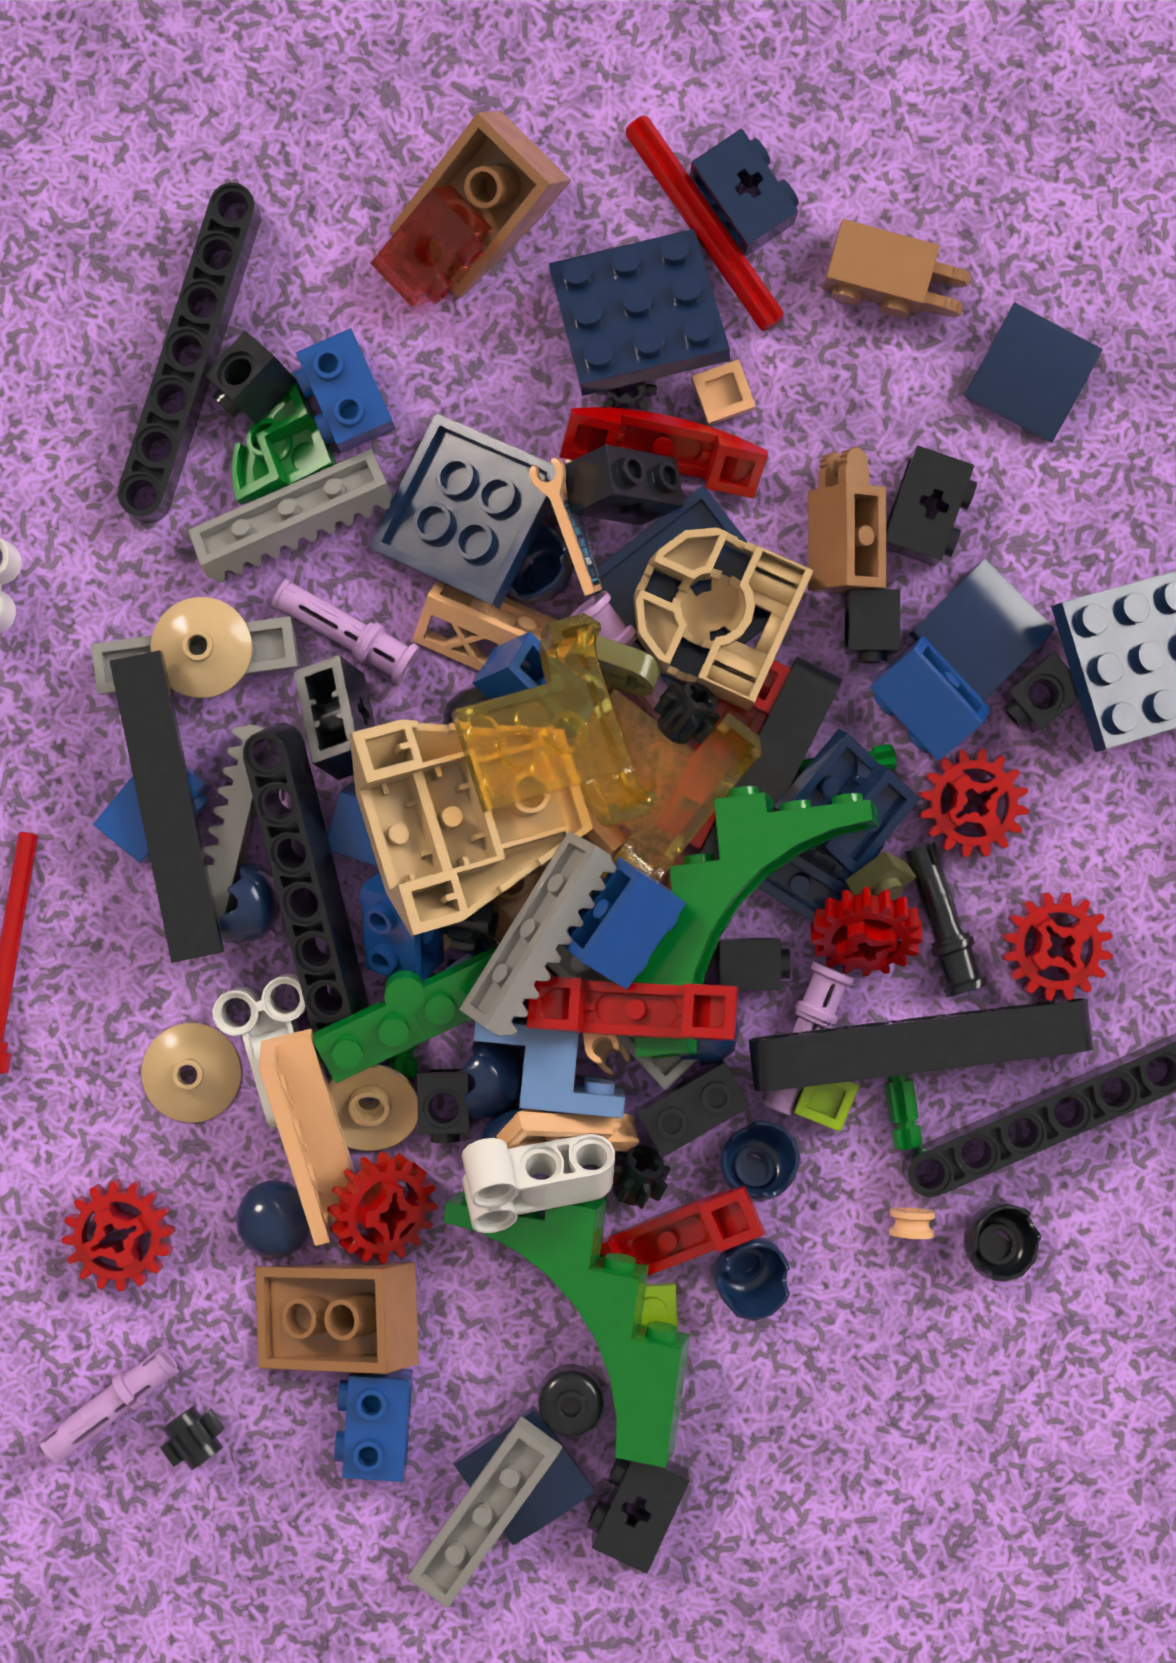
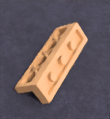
(474, 622)
(306, 1124)

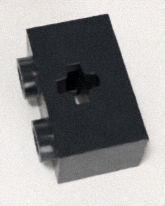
(928, 476)
(623, 485)
(333, 706)
(692, 1107)
(637, 1536)

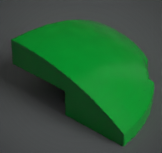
(280, 449)

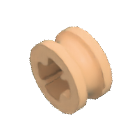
(911, 1223)

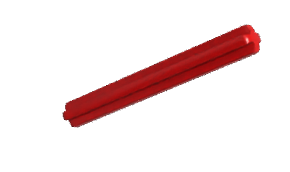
(704, 221)

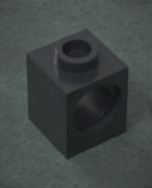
(249, 379)
(872, 624)
(1057, 678)
(752, 963)
(436, 1081)

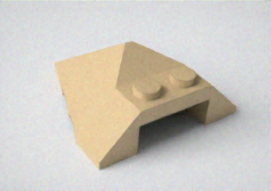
(428, 827)

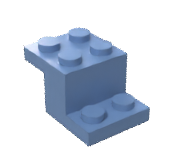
(551, 1073)

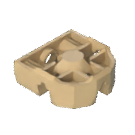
(767, 583)

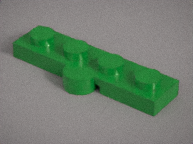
(410, 1016)

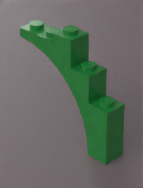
(751, 847)
(609, 1293)

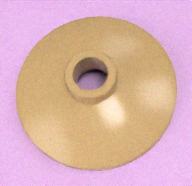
(226, 653)
(216, 1068)
(379, 1122)

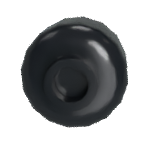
(570, 1400)

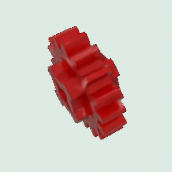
(987, 821)
(866, 931)
(1075, 934)
(382, 1207)
(110, 1217)

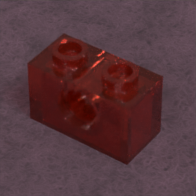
(407, 257)

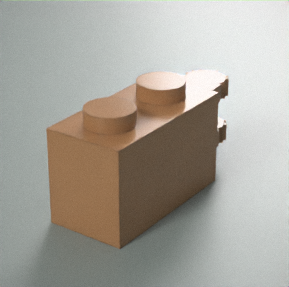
(890, 272)
(846, 526)

